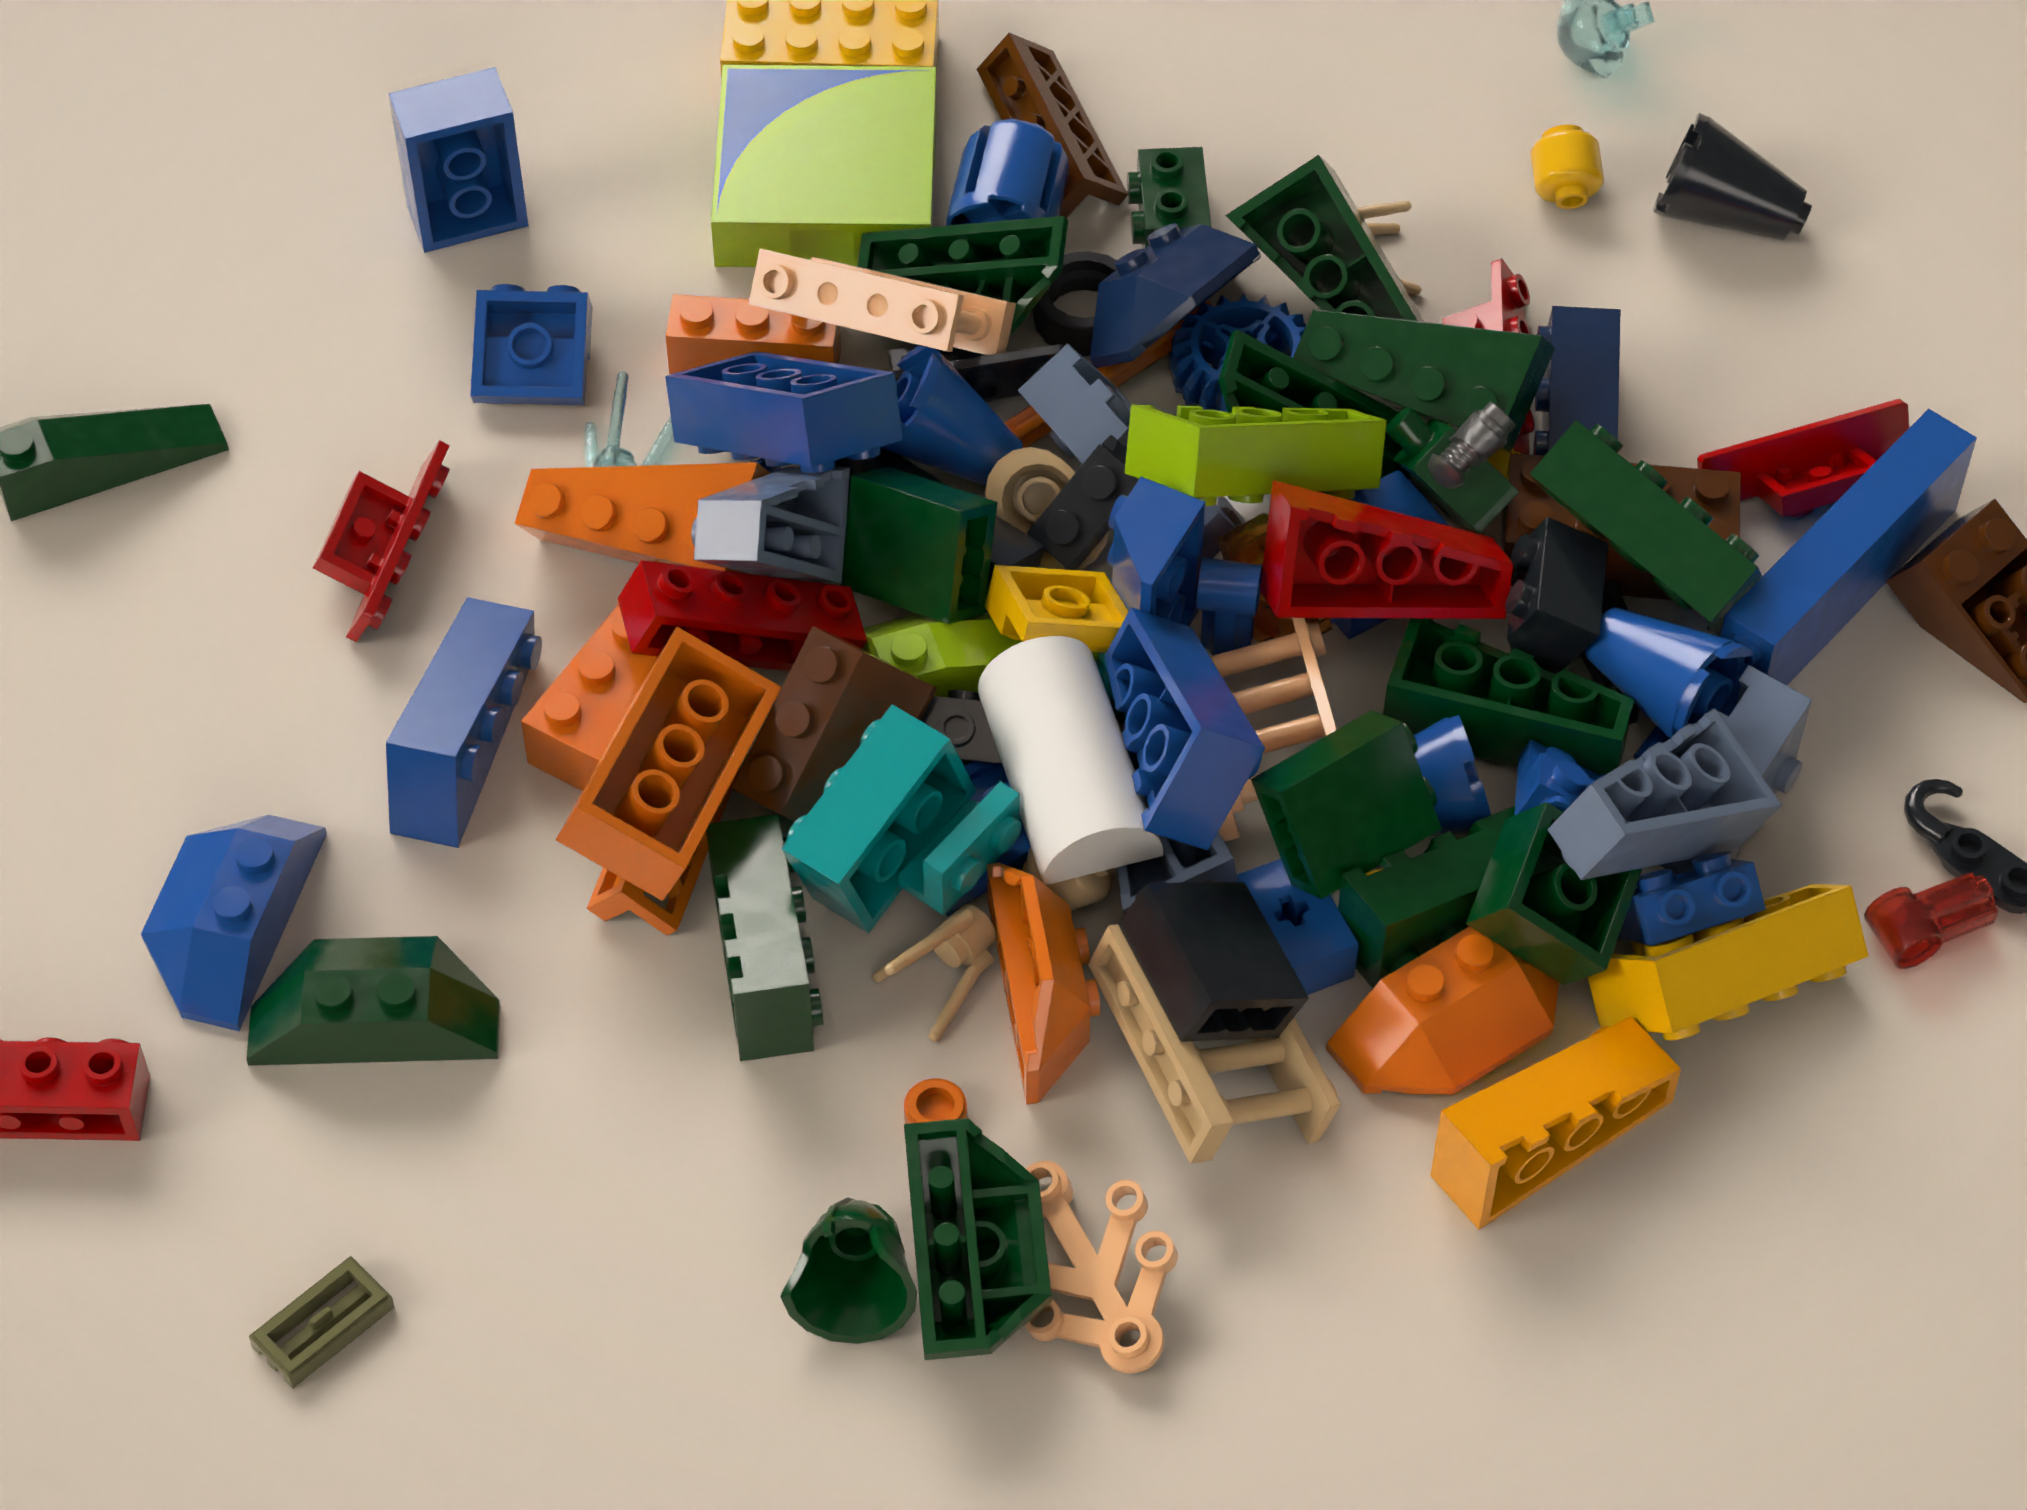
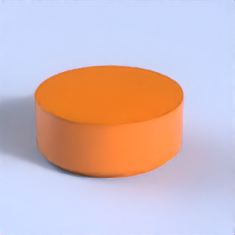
(934, 1101)

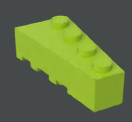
(1245, 450)

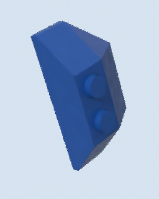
(227, 913)

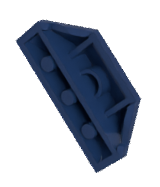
(1162, 287)

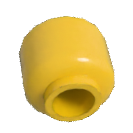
(1567, 166)

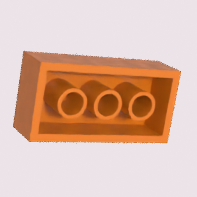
(669, 764)

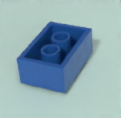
(459, 159)

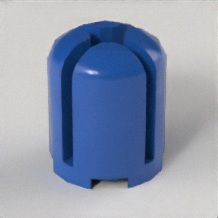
(1009, 175)

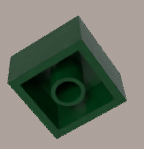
(1541, 906)

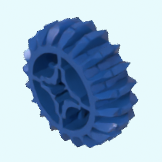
(1206, 339)

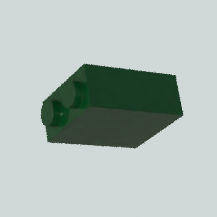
(918, 544)
(1347, 802)

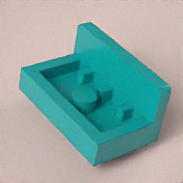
(963, 849)

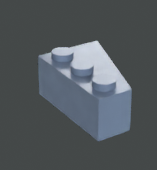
(777, 525)

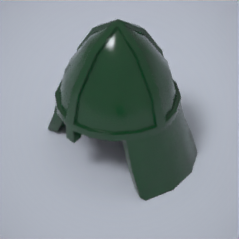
(851, 1276)

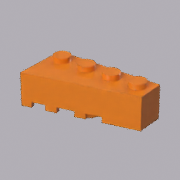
(627, 509)
(585, 705)

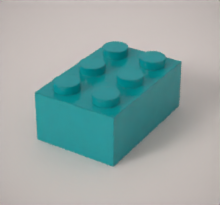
(877, 816)

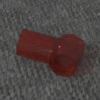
(1918, 924)

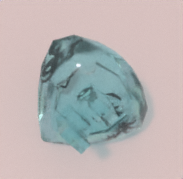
(1599, 32)

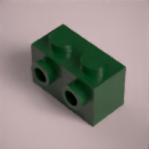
(1168, 190)

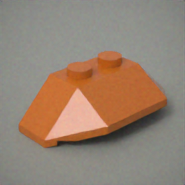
(1041, 976)
(1446, 1019)

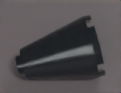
(1730, 186)

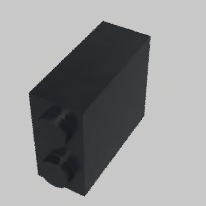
(1212, 961)

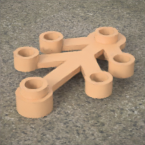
(1098, 1275)

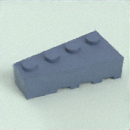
(1086, 410)
(1668, 805)

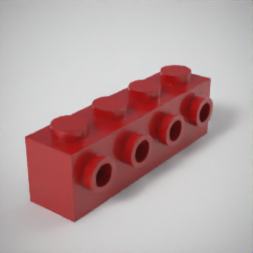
(740, 614)
(72, 1090)

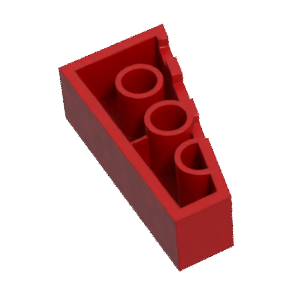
(1371, 562)

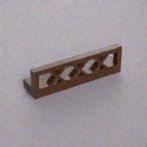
(1033, 88)

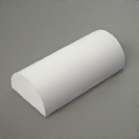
(1065, 759)

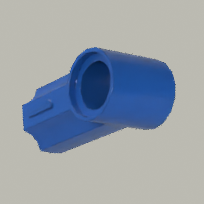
(1229, 602)

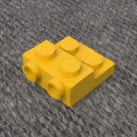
(1055, 603)

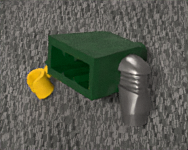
(1458, 468)

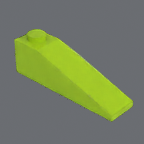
(940, 652)

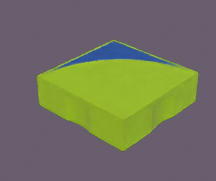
(820, 159)

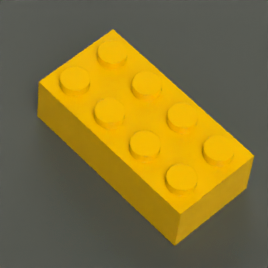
(831, 33)

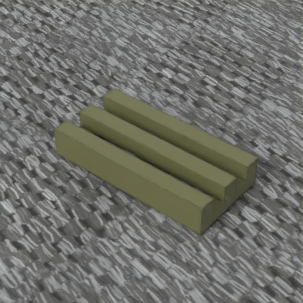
(328, 1329)

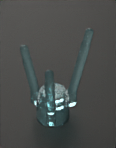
(613, 454)

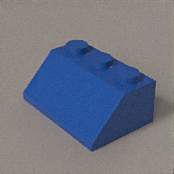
(1157, 550)

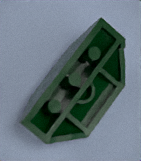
(990, 259)
(1272, 380)
(374, 1005)
(973, 1239)

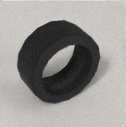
(1079, 272)

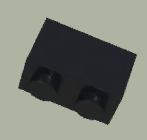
(1556, 593)

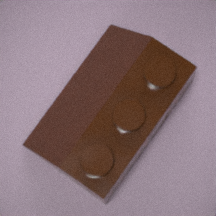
(821, 719)

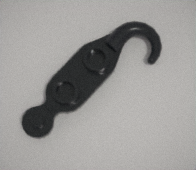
(1968, 849)

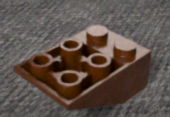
(1973, 593)

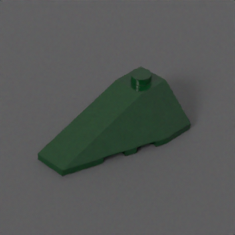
(82, 454)

